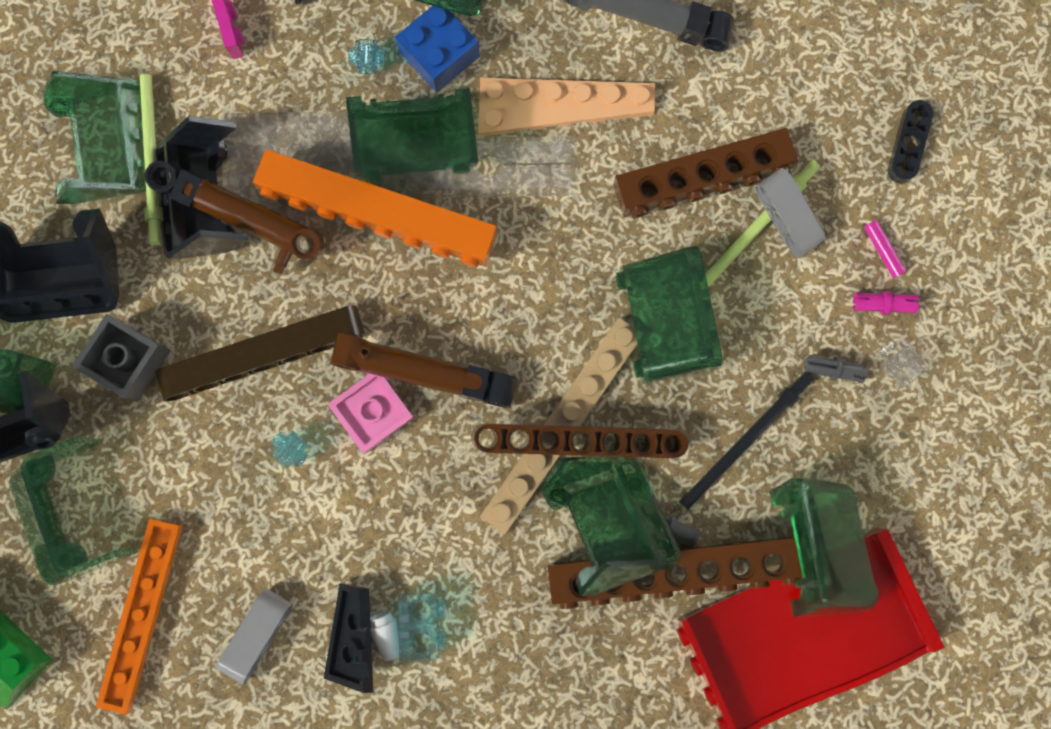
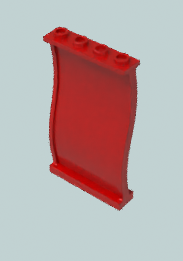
(771, 664)

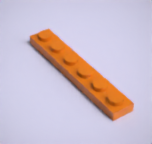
(139, 616)

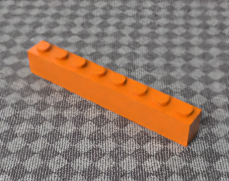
(375, 208)

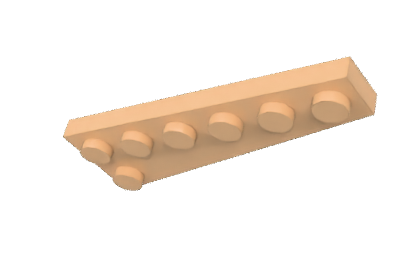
(538, 103)

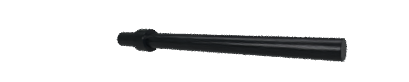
(787, 398)

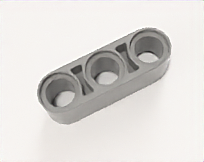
(790, 212)
(254, 636)

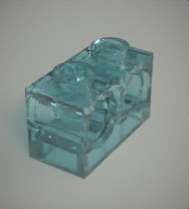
(411, 624)

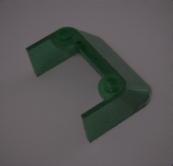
(54, 557)

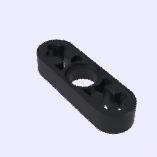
(919, 132)

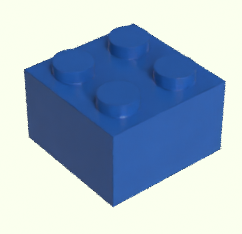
(437, 46)

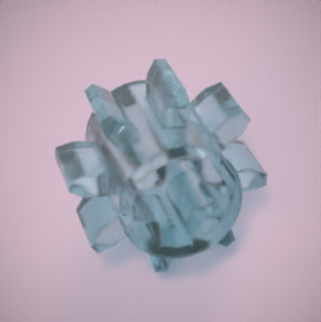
(366, 56)
(289, 449)

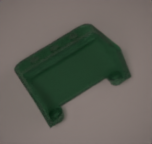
(105, 134)
(614, 518)

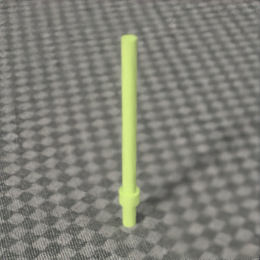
(153, 212)
(755, 228)

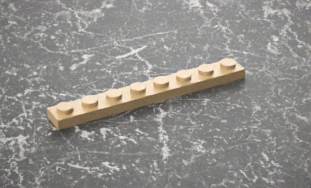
(569, 412)

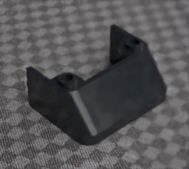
(200, 148)
(36, 424)

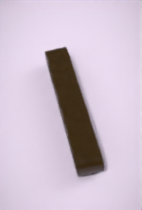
(257, 353)

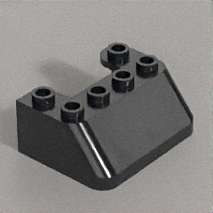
(60, 274)

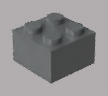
(121, 358)

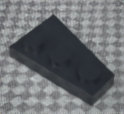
(350, 640)

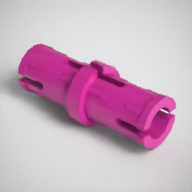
(885, 302)

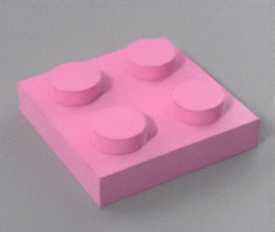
(370, 411)

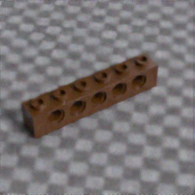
(774, 146)

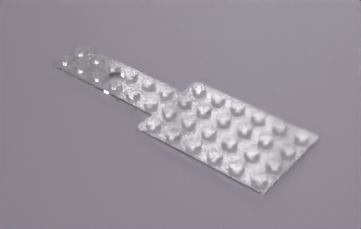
(324, 142)

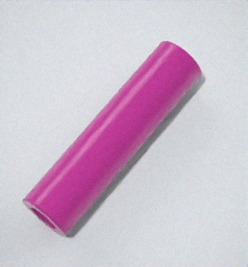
(885, 249)

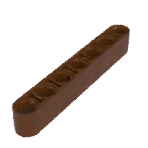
(594, 443)

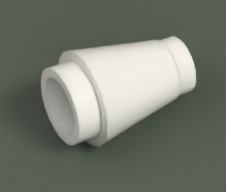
(385, 634)

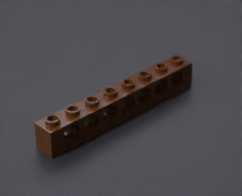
(563, 574)

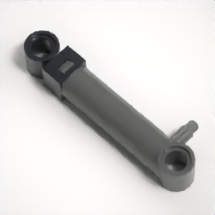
(691, 23)

